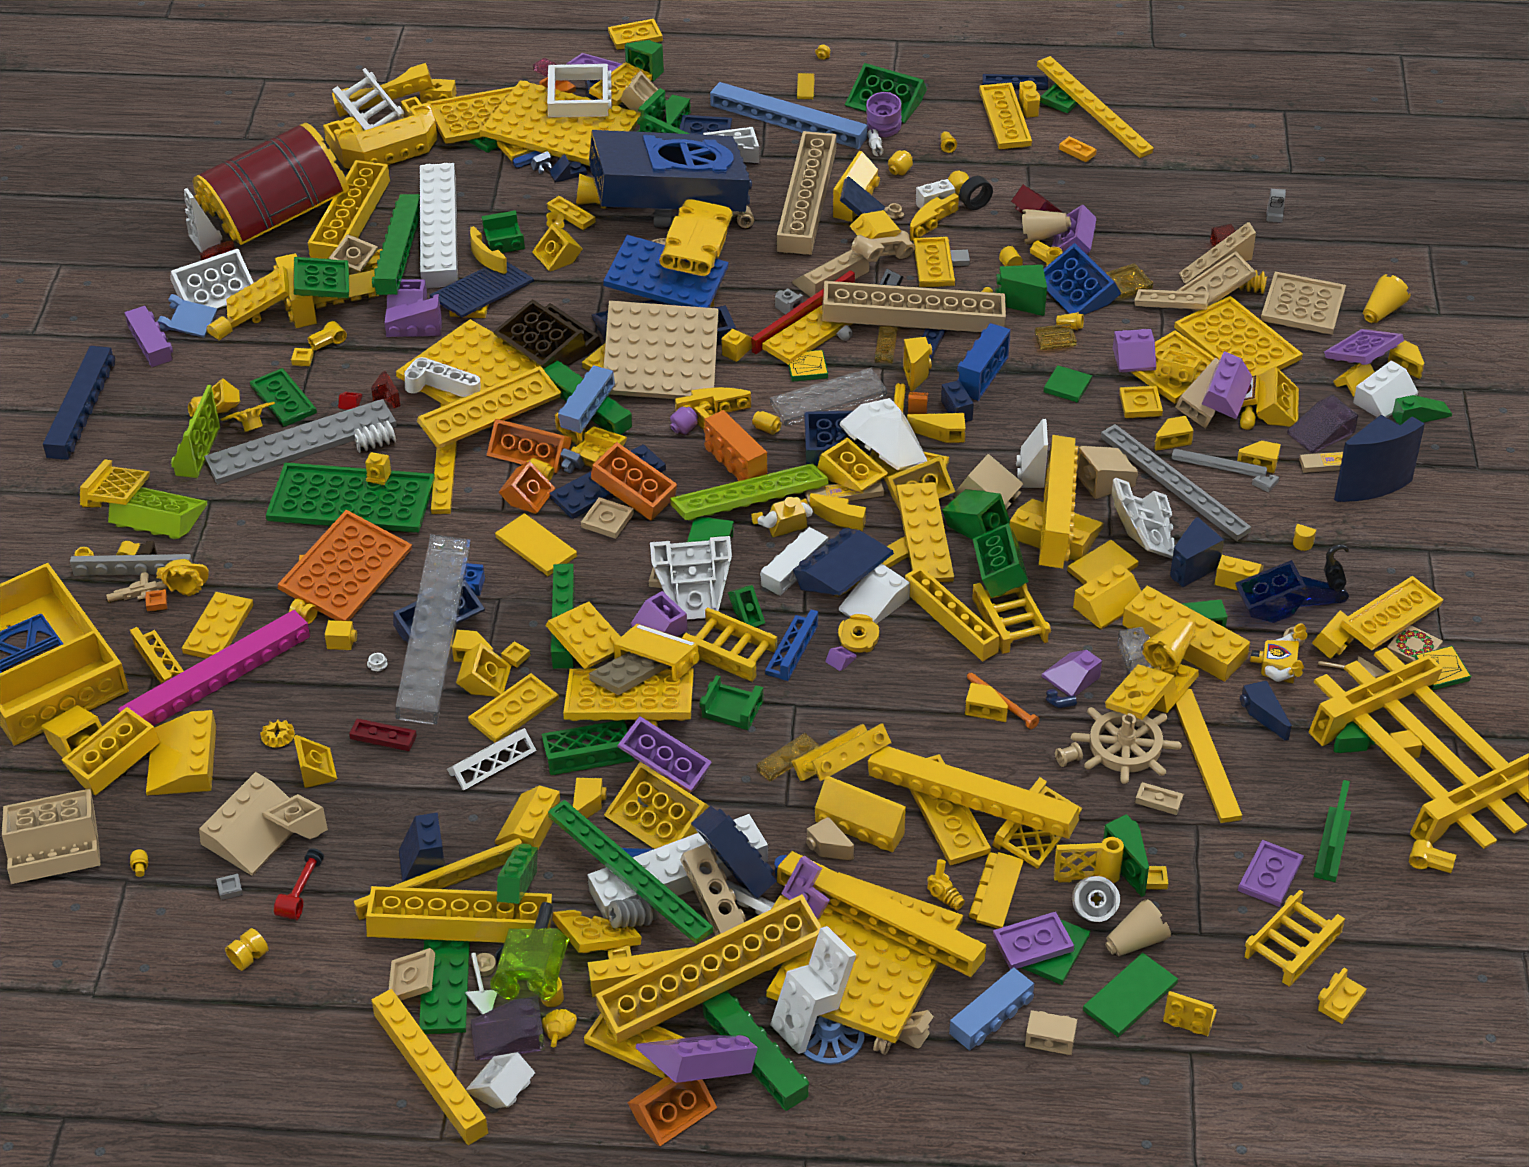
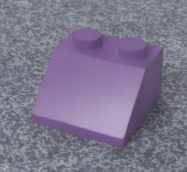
(1134, 350)

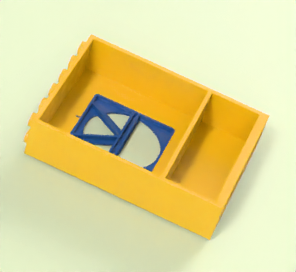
(73, 674)

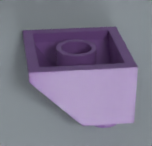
(1074, 672)

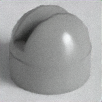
(845, 333)

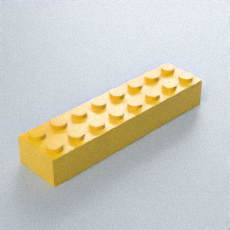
(350, 210)
(448, 914)

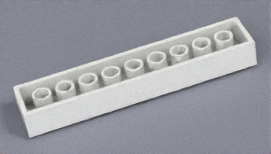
(438, 225)

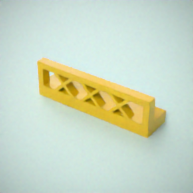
(148, 653)

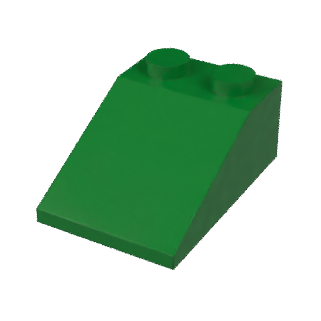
(1134, 859)

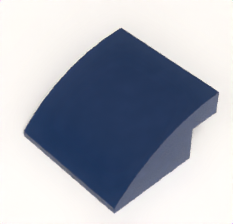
(1379, 459)

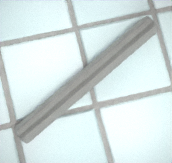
(1219, 463)

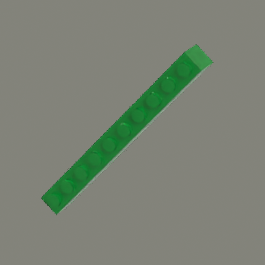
(397, 245)

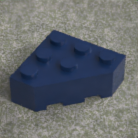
(823, 433)

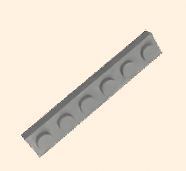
(121, 564)

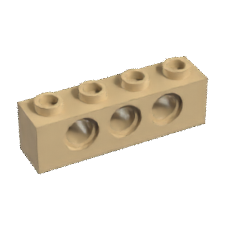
(706, 857)

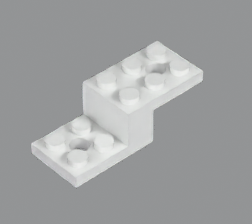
(813, 989)

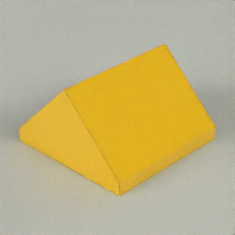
(315, 762)

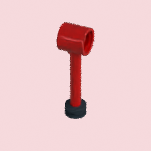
(292, 905)

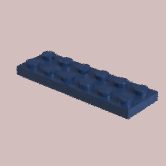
(583, 492)

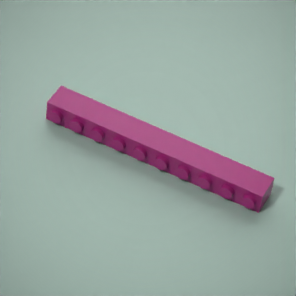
(220, 669)

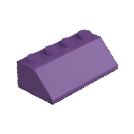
(665, 754)

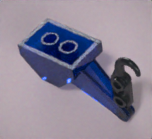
(1282, 590)

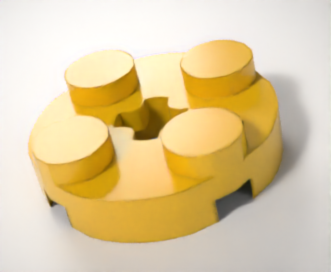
(861, 643)

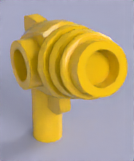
(942, 887)

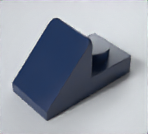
(564, 170)

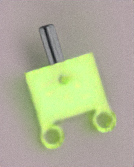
(532, 957)

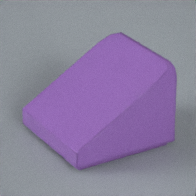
(840, 657)

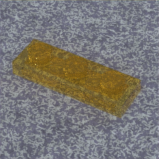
(780, 761)

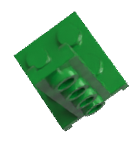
(652, 113)

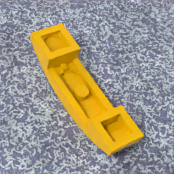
(492, 259)

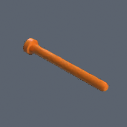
(1031, 720)

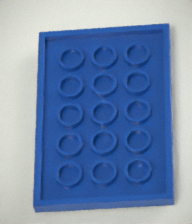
(640, 273)

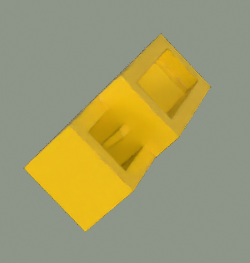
(838, 511)

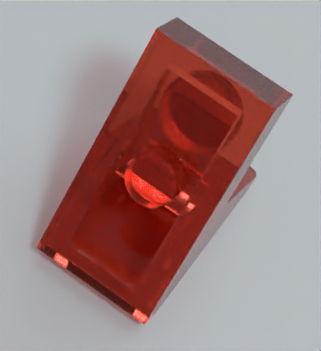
(385, 389)

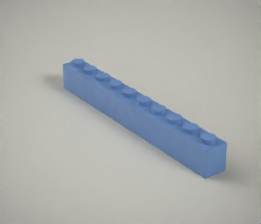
(787, 114)

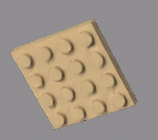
(1303, 303)

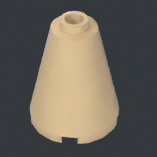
(1043, 224)
(1138, 930)

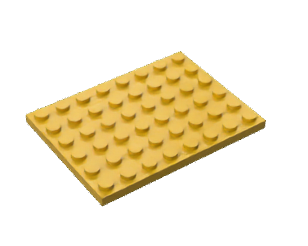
(525, 123)
(885, 973)

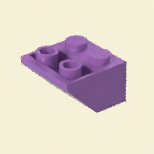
(409, 292)
(662, 615)

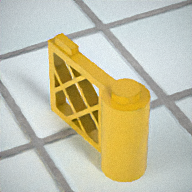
(1105, 861)

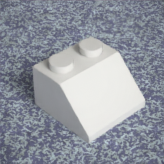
(501, 1080)

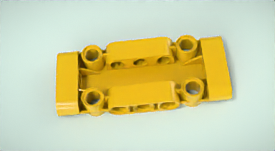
(696, 236)

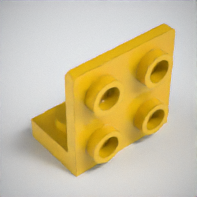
(1189, 1013)

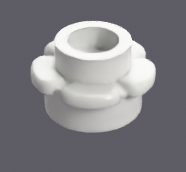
(377, 662)

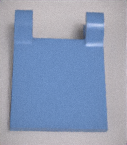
(188, 317)

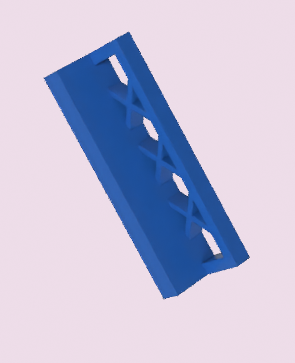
(796, 649)

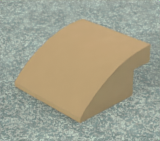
(50, 836)

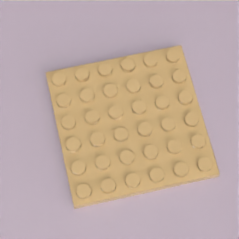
(660, 349)

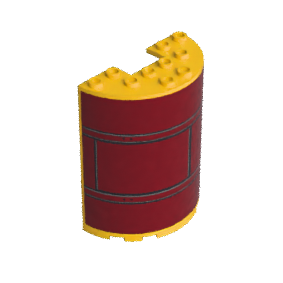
(271, 183)

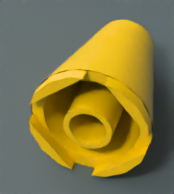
(1386, 297)
(1169, 645)

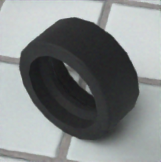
(970, 186)

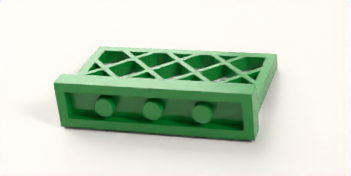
(586, 755)
(1333, 839)

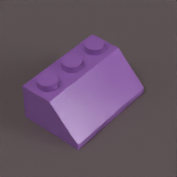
(1080, 232)
(1228, 385)

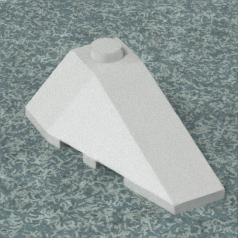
(199, 226)

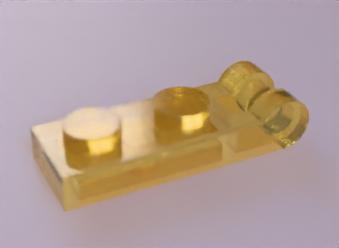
(886, 344)

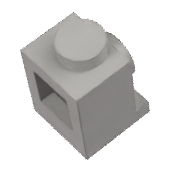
(787, 300)

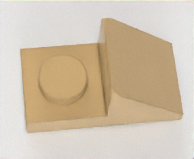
(916, 1029)

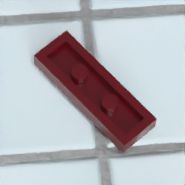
(383, 734)

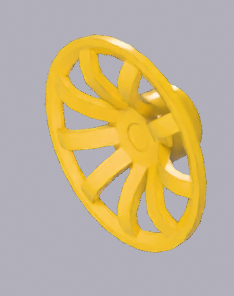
(249, 417)

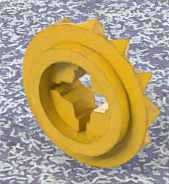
(284, 737)

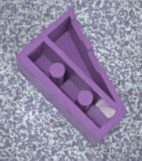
(414, 319)

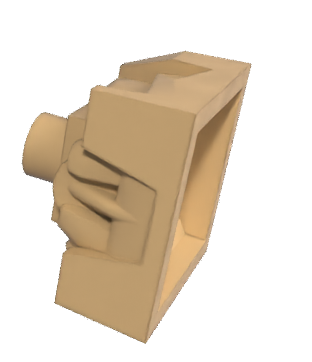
(638, 91)

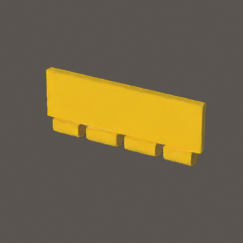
(996, 889)

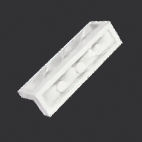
(485, 755)

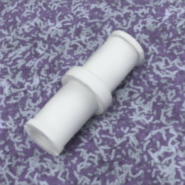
(875, 142)

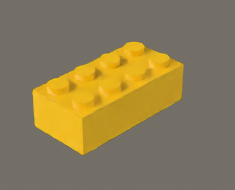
(299, 308)

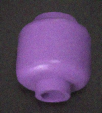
(683, 420)

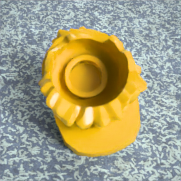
(183, 576)

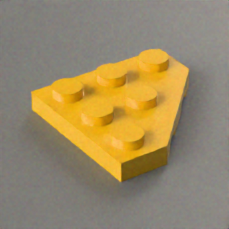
(593, 933)

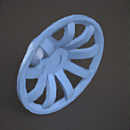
(832, 1032)

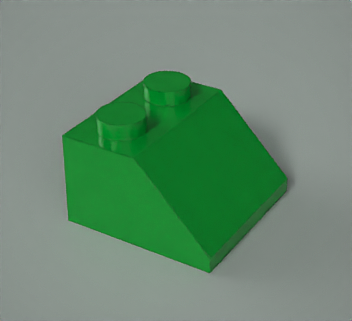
(646, 56)

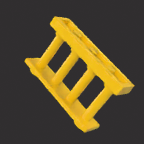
(990, 615)
(730, 660)
(841, 752)
(1304, 955)

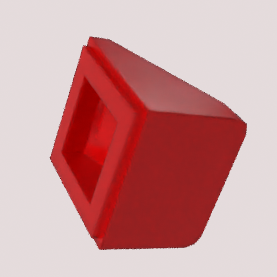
(349, 400)

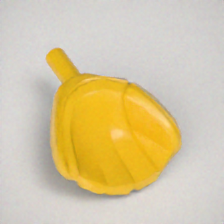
(558, 1024)

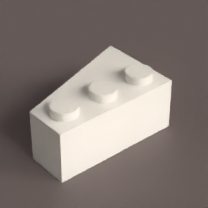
(746, 142)

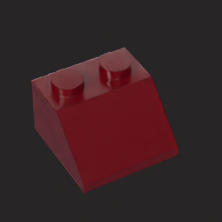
(1029, 199)

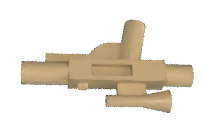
(136, 589)

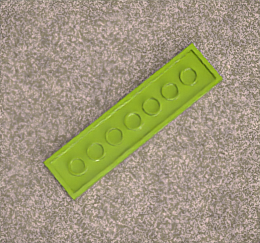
(748, 491)

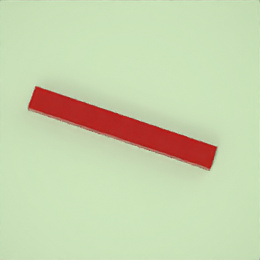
(794, 315)

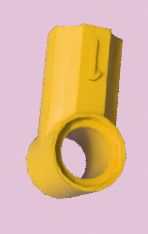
(1044, 252)
(330, 334)
(1424, 856)

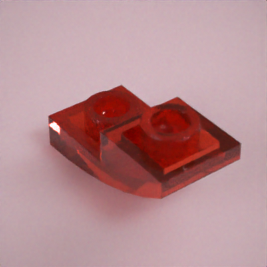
(217, 250)

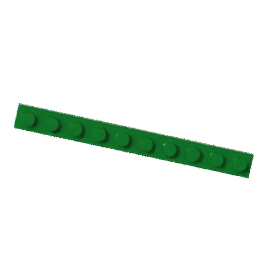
(631, 872)

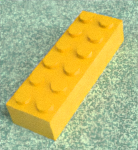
(1212, 645)

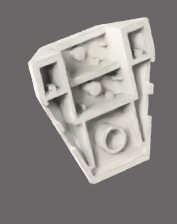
(886, 431)
(1145, 518)
(693, 572)

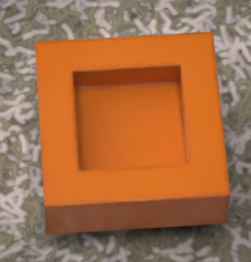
(156, 600)

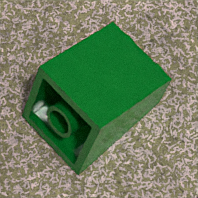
(1023, 288)
(976, 513)

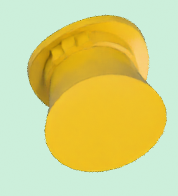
(587, 191)

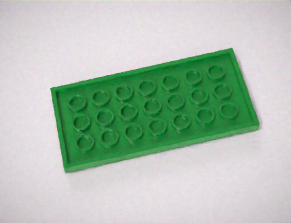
(324, 492)

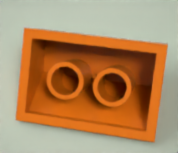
(671, 1107)

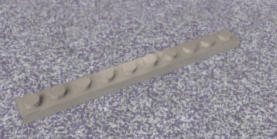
(1176, 482)

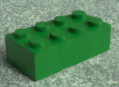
(1000, 560)

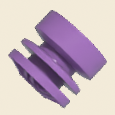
(884, 114)

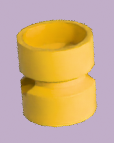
(250, 946)

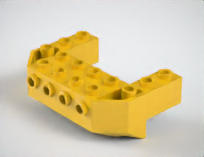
(387, 142)

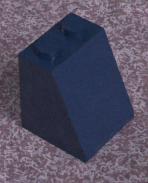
(1196, 553)
(421, 847)

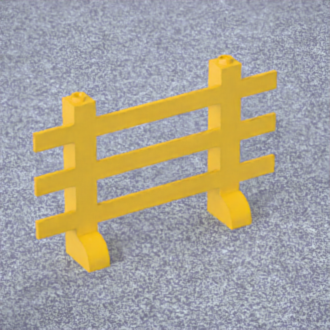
(1446, 806)

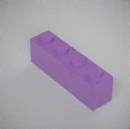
(149, 336)

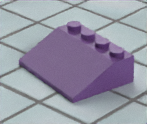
(701, 1056)

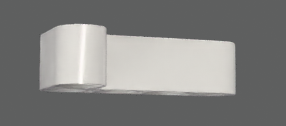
(440, 376)

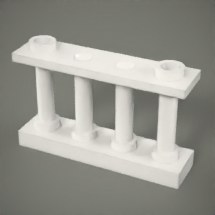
(353, 107)

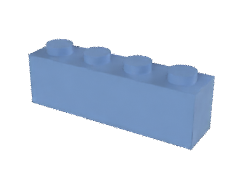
(586, 399)
(991, 1009)

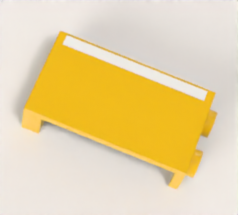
(659, 647)

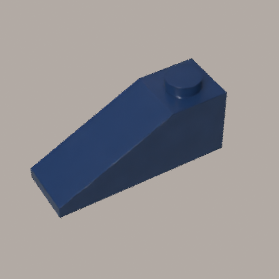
(1265, 708)

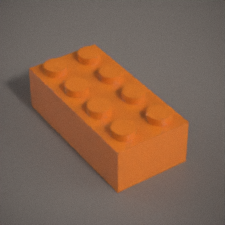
(734, 447)
(633, 481)

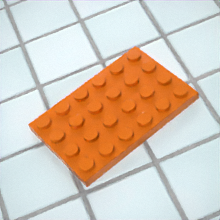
(345, 566)

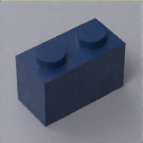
(957, 399)

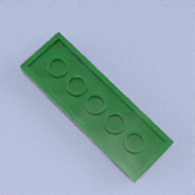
(446, 1005)

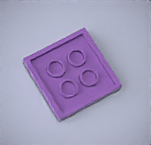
(1364, 346)

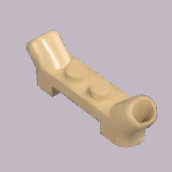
(874, 248)

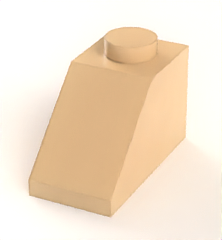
(829, 841)

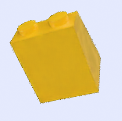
(70, 729)

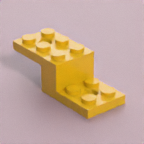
(1150, 689)

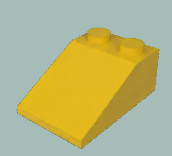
(850, 466)

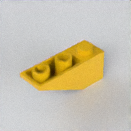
(942, 427)

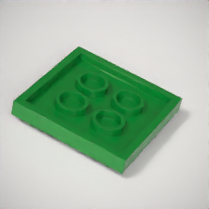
(321, 277)

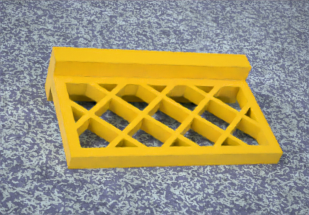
(112, 484)
(1009, 831)

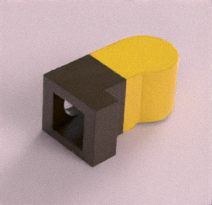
(130, 548)

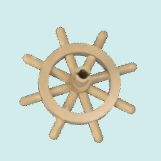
(1126, 741)

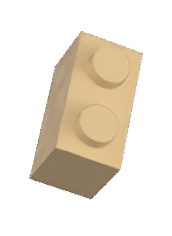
(1051, 1032)

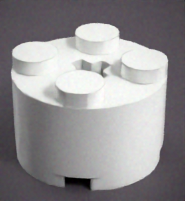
(1086, 908)

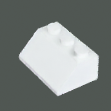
(1381, 389)

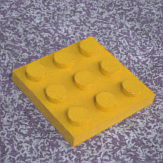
(584, 634)

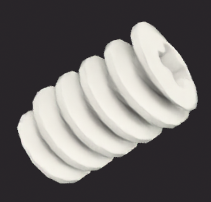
(374, 436)

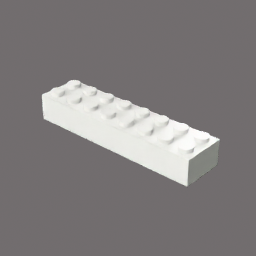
(666, 867)

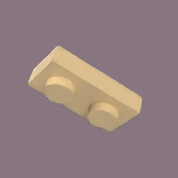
(1159, 798)

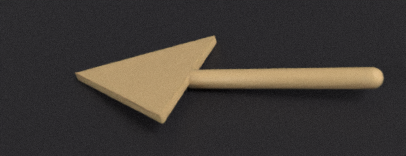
(1372, 669)

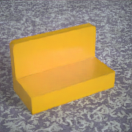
(1354, 376)

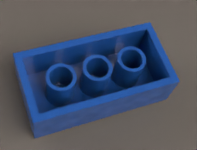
(984, 360)

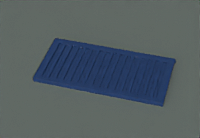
(481, 289)

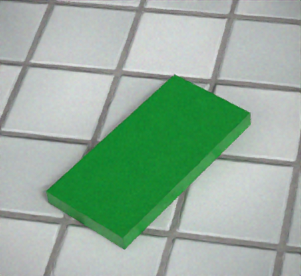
(290, 402)
(1130, 994)

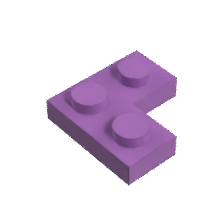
(802, 882)

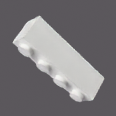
(779, 573)

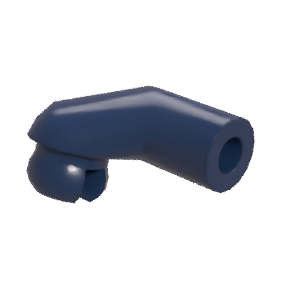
(1060, 702)

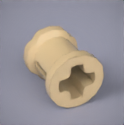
(1068, 754)

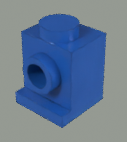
(475, 577)

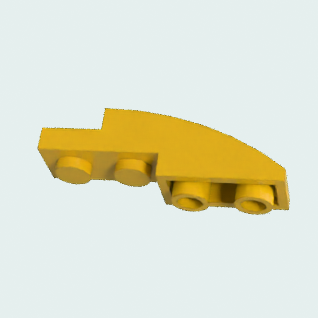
(929, 215)
(720, 398)

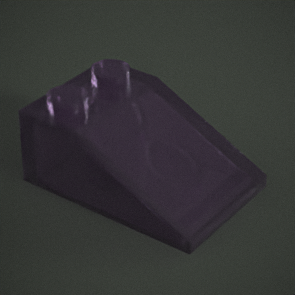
(1324, 424)
(508, 1029)

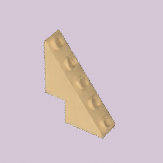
(1239, 241)

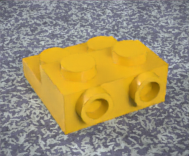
(1178, 365)

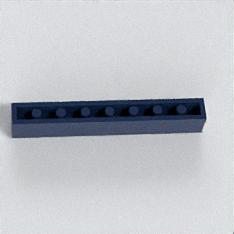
(78, 402)

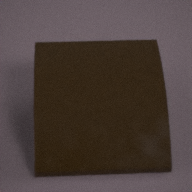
(547, 335)

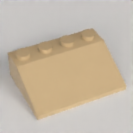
(240, 830)

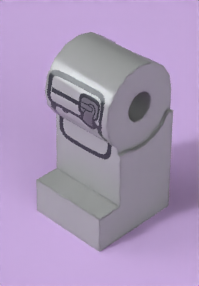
(1275, 205)

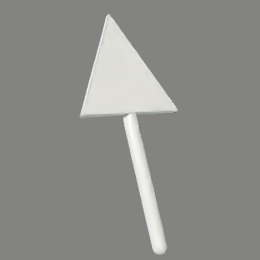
(483, 998)

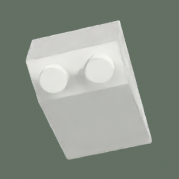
(1033, 458)
(877, 594)

